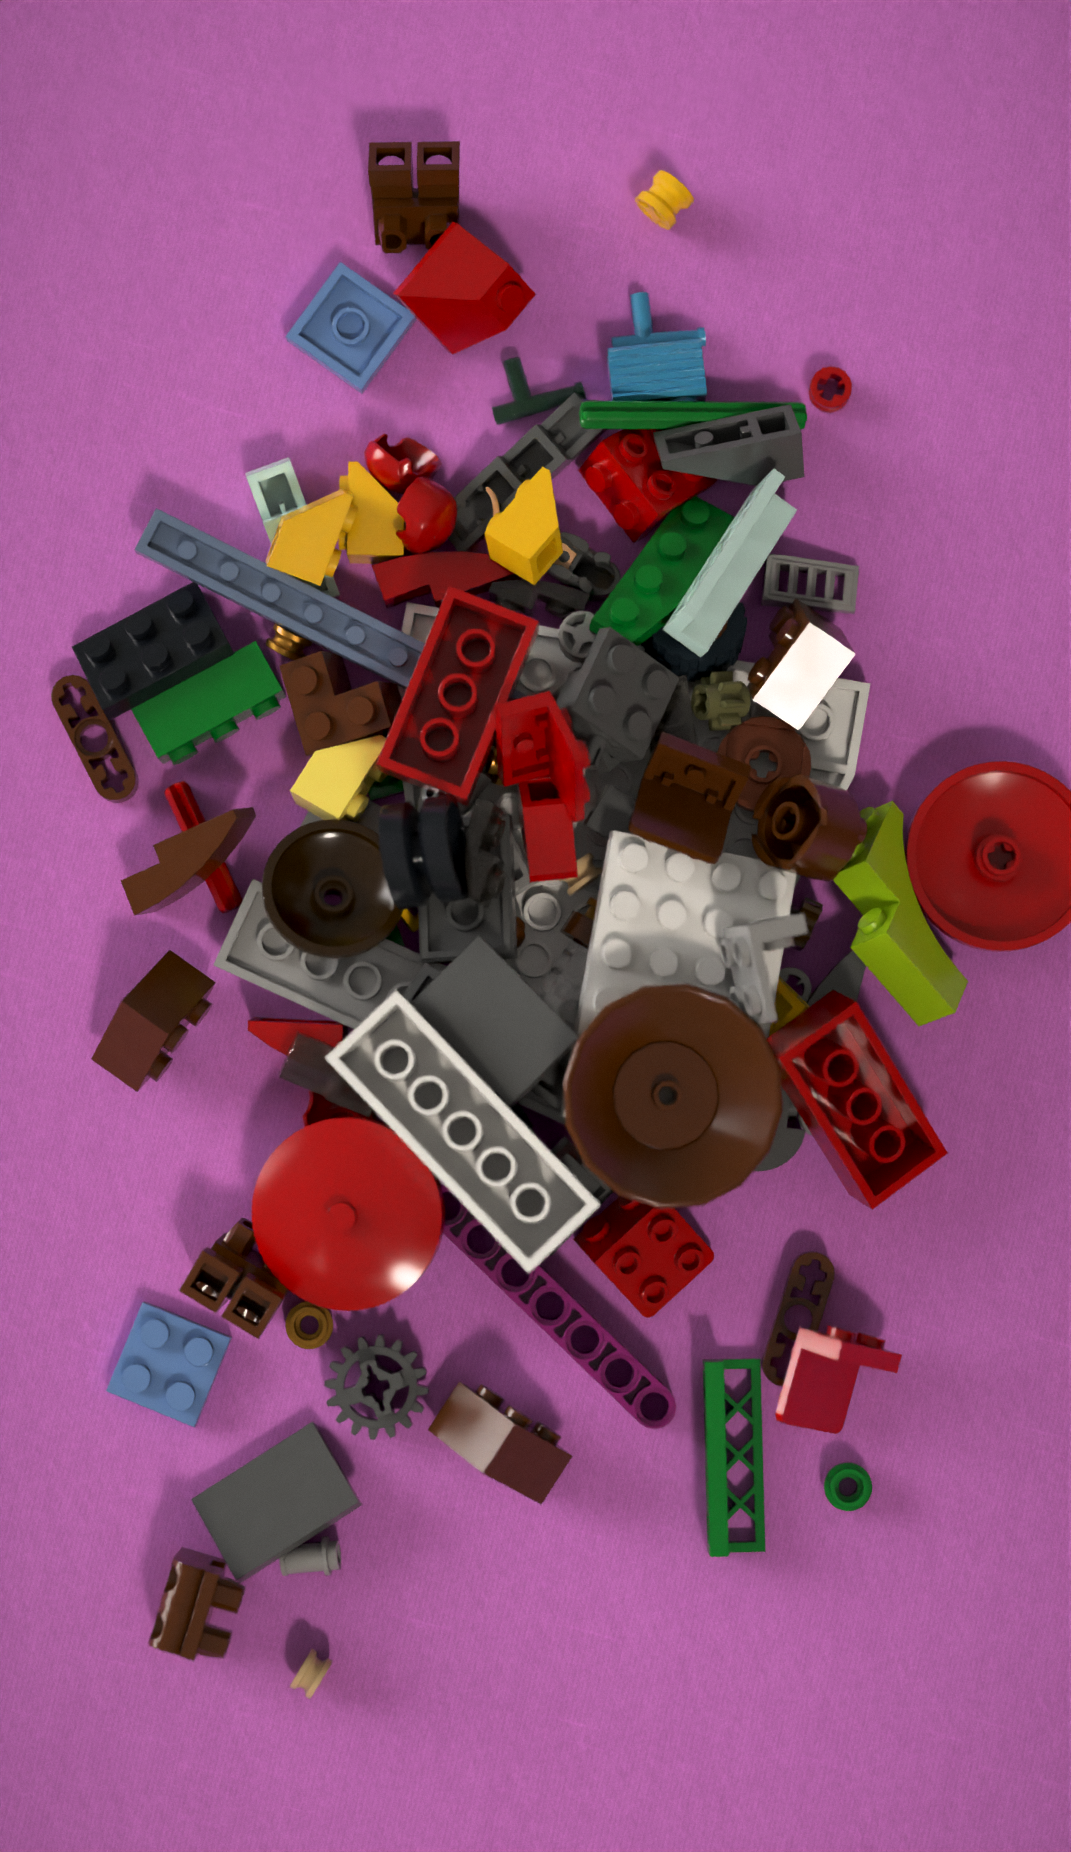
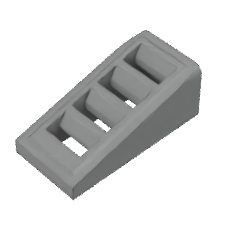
(777, 563)

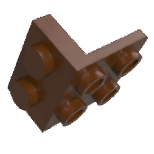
(687, 798)

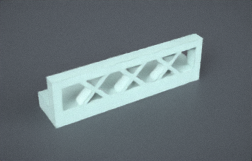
(731, 566)

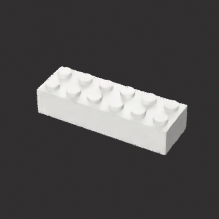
(463, 1131)

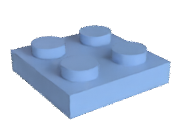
(351, 327)
(169, 1364)

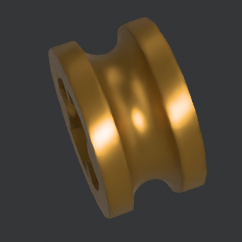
(287, 643)

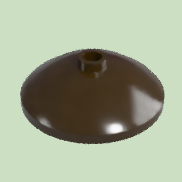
(323, 861)

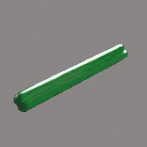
(670, 414)

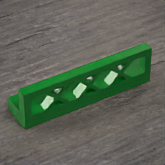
(716, 1462)

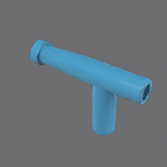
(643, 327)

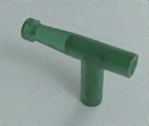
(525, 403)

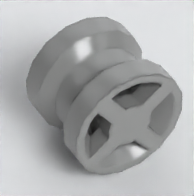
(577, 625)

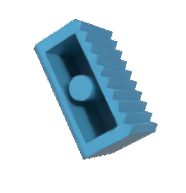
(658, 371)

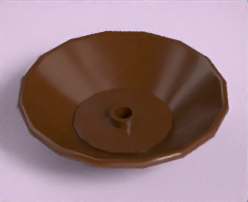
(720, 1107)

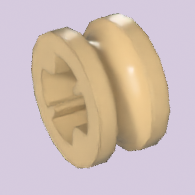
(586, 874)
(311, 1673)

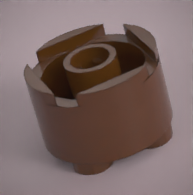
(807, 827)

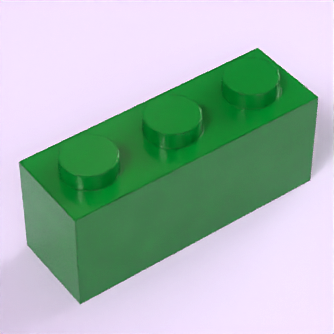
(209, 705)

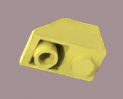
(339, 779)

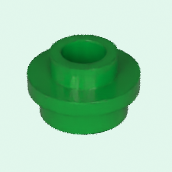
(858, 1497)

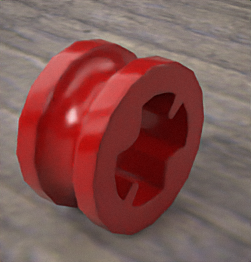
(822, 378)

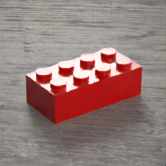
(450, 702)
(854, 1099)

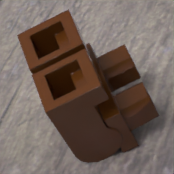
(408, 213)
(236, 1274)
(187, 1606)

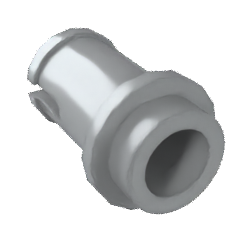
(312, 1558)

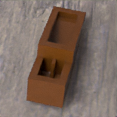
(186, 861)

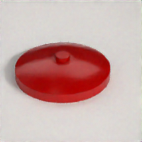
(994, 856)
(347, 1214)

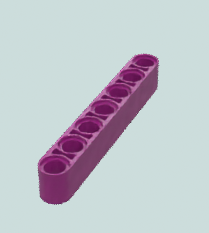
(560, 1328)

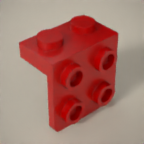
(634, 485)
(539, 741)
(644, 1252)
(825, 1374)

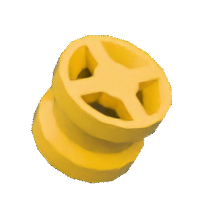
(664, 199)

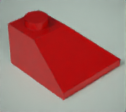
(463, 291)

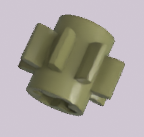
(720, 700)

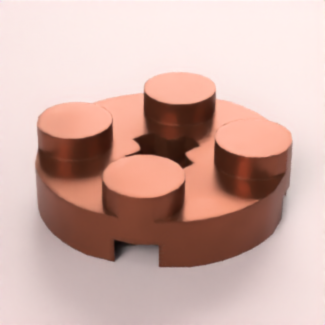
(768, 736)

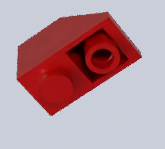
(546, 831)

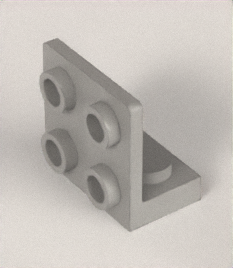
(744, 954)

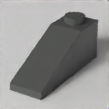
(736, 447)

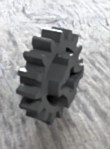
(356, 1393)

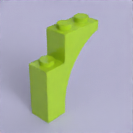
(893, 931)

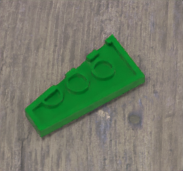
(663, 571)

